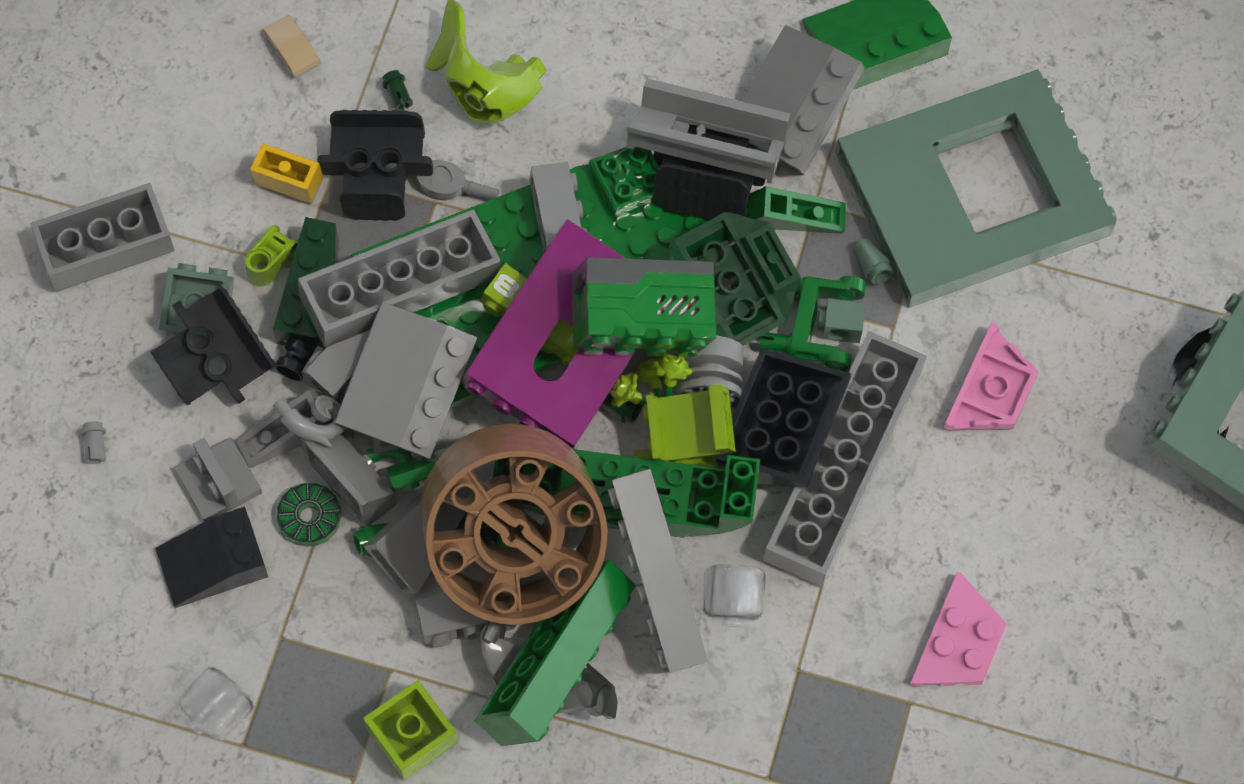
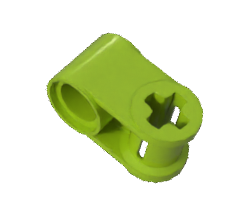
(272, 250)

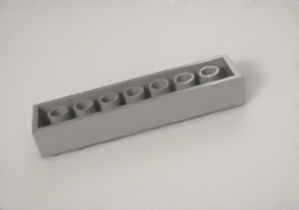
(822, 513)

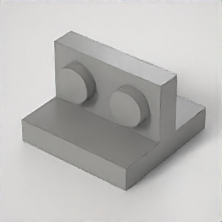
(217, 478)

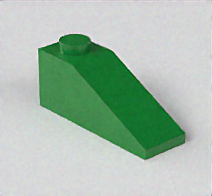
(796, 211)

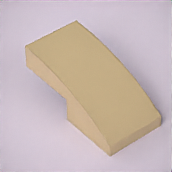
(292, 46)

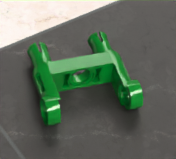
(799, 342)

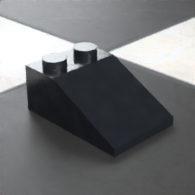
(212, 558)

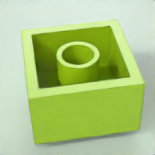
(411, 730)

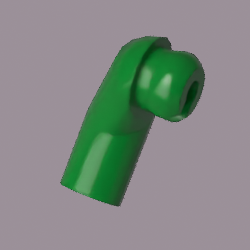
(398, 454)

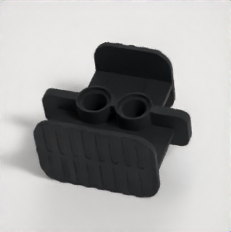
(375, 140)
(700, 187)
(227, 338)

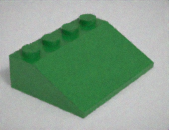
(883, 34)

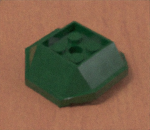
(755, 265)

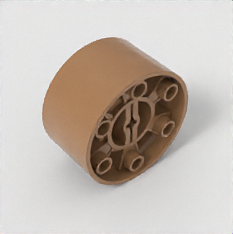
(530, 544)

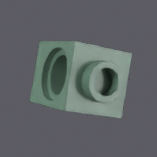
(842, 320)

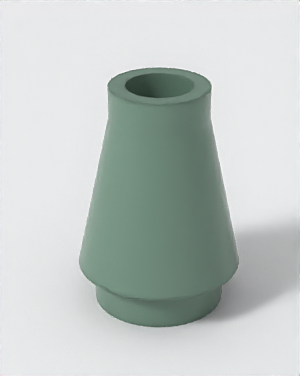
(874, 264)

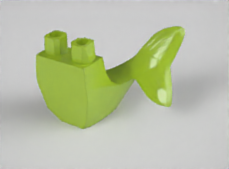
(482, 92)

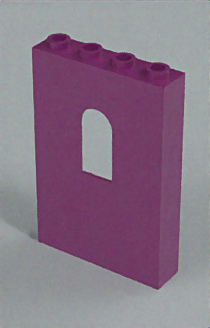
(504, 363)

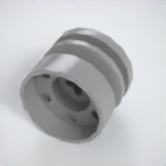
(715, 365)

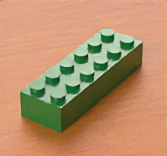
(553, 661)

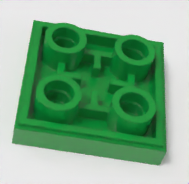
(626, 178)
(409, 473)

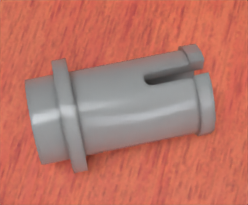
(93, 442)

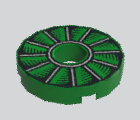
(303, 497)

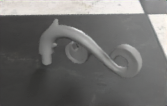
(323, 409)

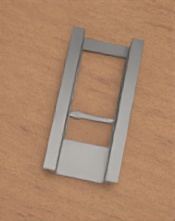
(668, 103)

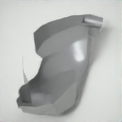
(591, 692)

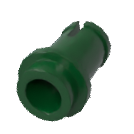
(394, 83)

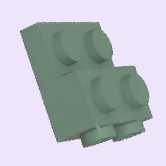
(189, 287)

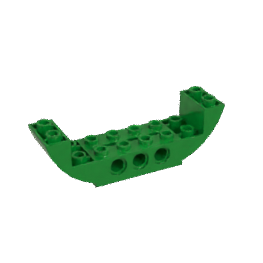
(692, 497)

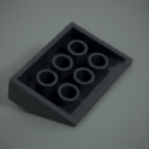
(786, 417)

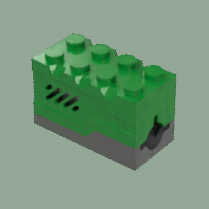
(643, 306)

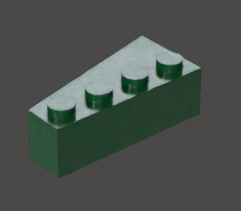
(315, 250)

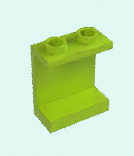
(689, 424)

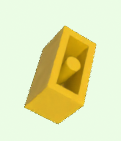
(287, 173)

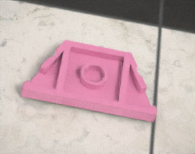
(993, 387)
(961, 639)

